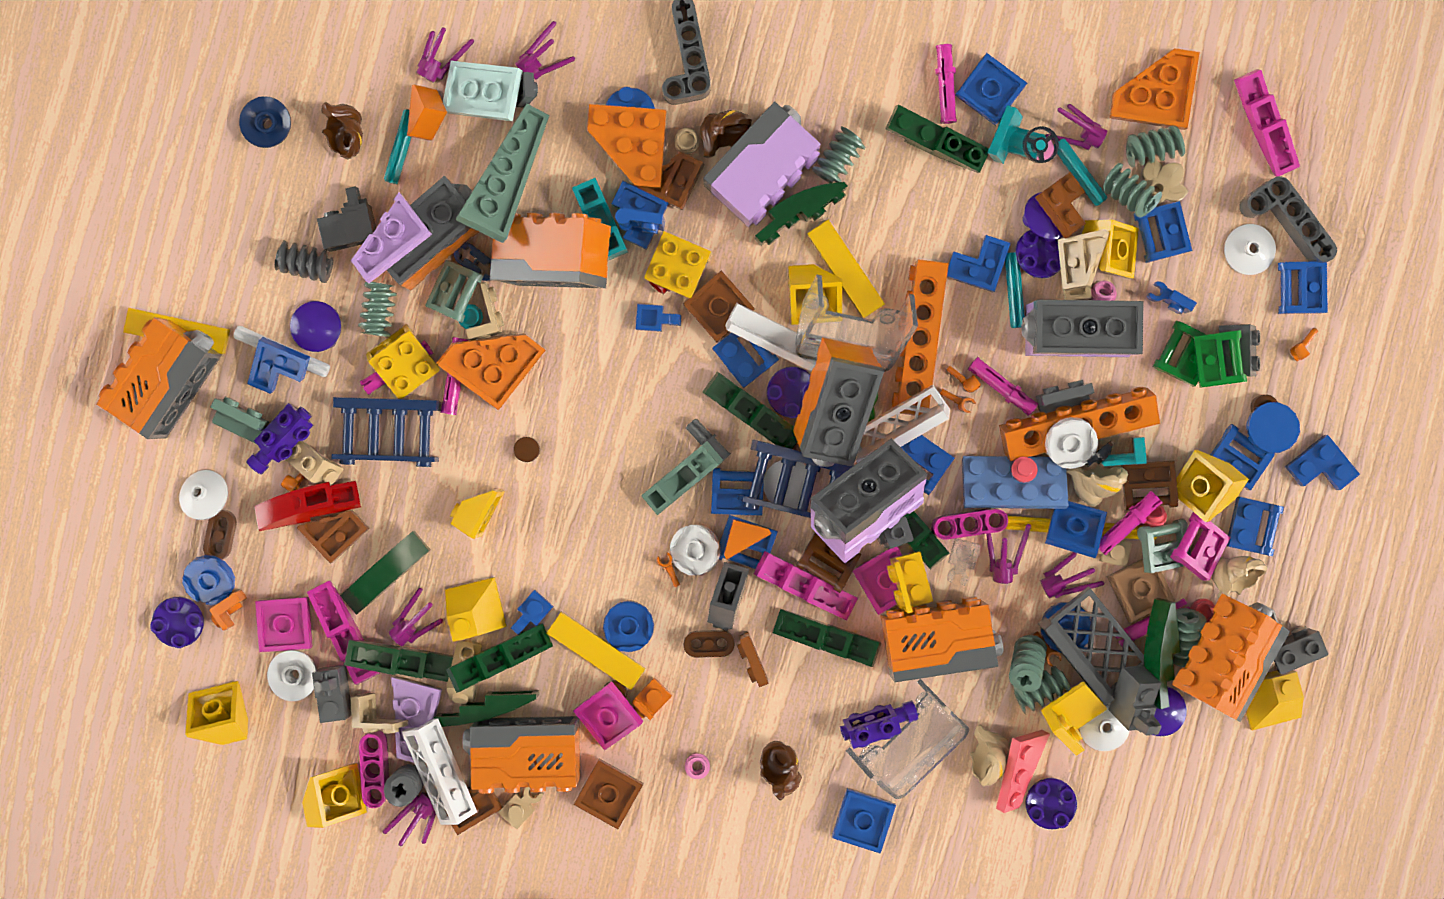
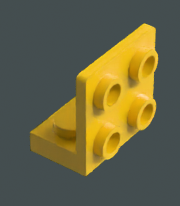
(677, 264)
(402, 362)
(911, 581)
(1072, 712)

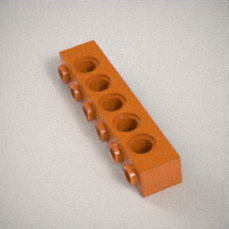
(936, 275)
(1142, 415)

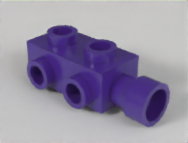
(280, 437)
(877, 728)

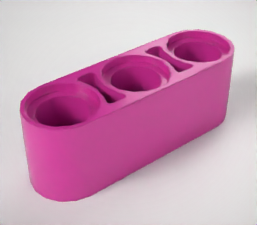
(981, 523)
(378, 756)

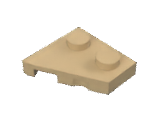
(1081, 258)

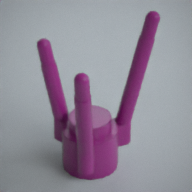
(529, 62)
(429, 66)
(1092, 133)
(1003, 568)
(1055, 585)
(404, 630)
(422, 809)

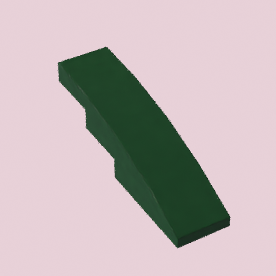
(751, 411)
(925, 541)
(385, 572)
(826, 637)
(1160, 645)
(499, 658)
(398, 660)
(495, 704)

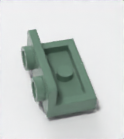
(237, 420)

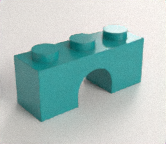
(595, 206)

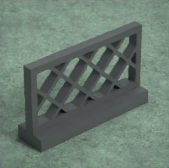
(1074, 654)

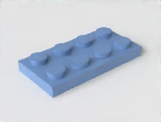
(992, 485)

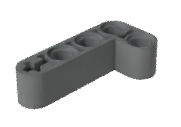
(688, 49)
(1292, 224)

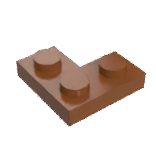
(1057, 204)

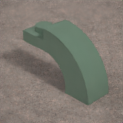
(682, 478)

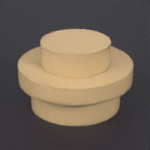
(686, 140)

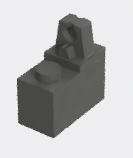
(350, 226)
(727, 596)
(332, 693)
(1135, 700)

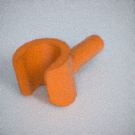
(1299, 351)
(970, 384)
(958, 400)
(291, 483)
(670, 570)
(1050, 651)

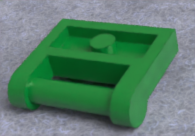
(1211, 359)
(1185, 368)

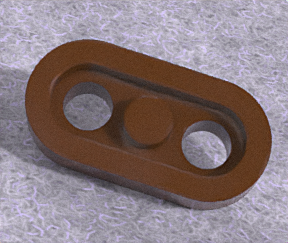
(218, 534)
(709, 643)

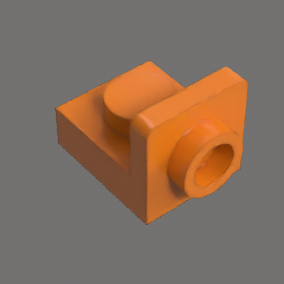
(230, 605)
(651, 699)

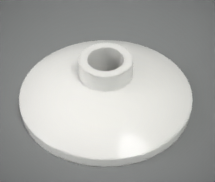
(1238, 253)
(212, 496)
(281, 675)
(1104, 741)

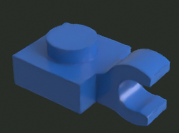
(1177, 302)
(652, 318)
(533, 610)

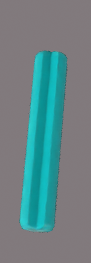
(399, 151)
(1081, 173)
(1014, 289)

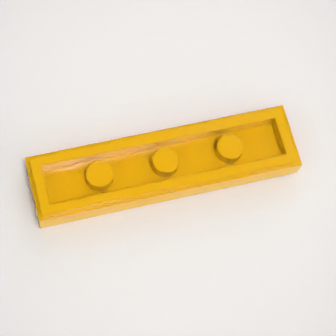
(846, 267)
(137, 319)
(596, 650)

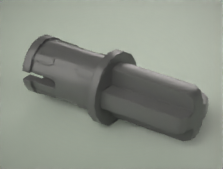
(702, 435)

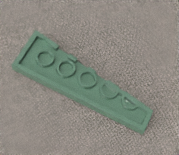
(500, 188)

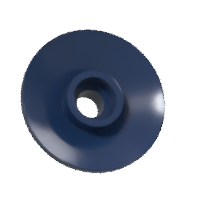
(253, 119)

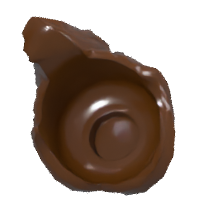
(343, 129)
(723, 130)
(780, 768)

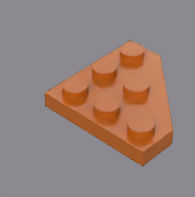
(1159, 93)
(632, 140)
(492, 365)

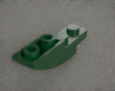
(937, 140)
(807, 203)

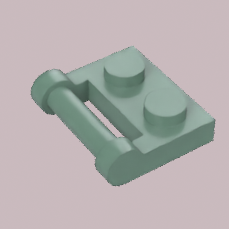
(448, 287)
(1157, 556)

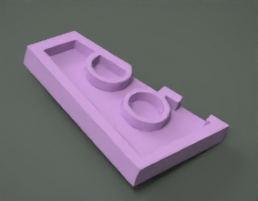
(393, 239)
(412, 703)

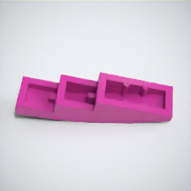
(1266, 123)
(805, 585)
(338, 625)

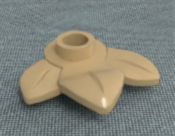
(1166, 179)

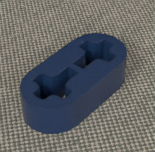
(479, 257)

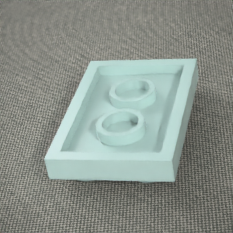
(482, 90)

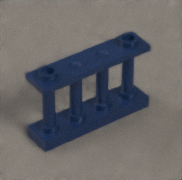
(399, 409)
(789, 459)

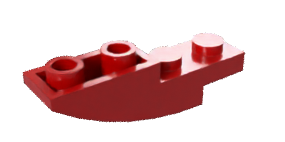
(307, 502)

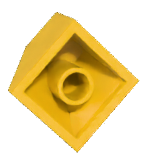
(1120, 248)
(800, 280)
(1208, 484)
(475, 513)
(474, 609)
(1276, 700)
(217, 714)
(333, 797)

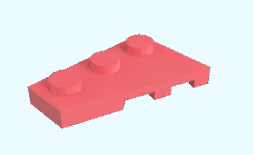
(1019, 769)

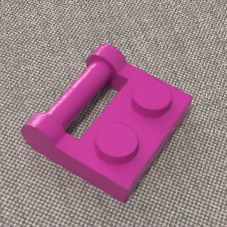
(1206, 551)

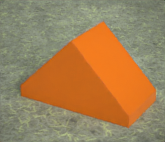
(425, 113)
(743, 536)

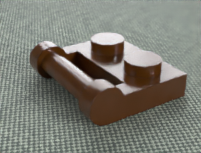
(1151, 476)
(822, 552)

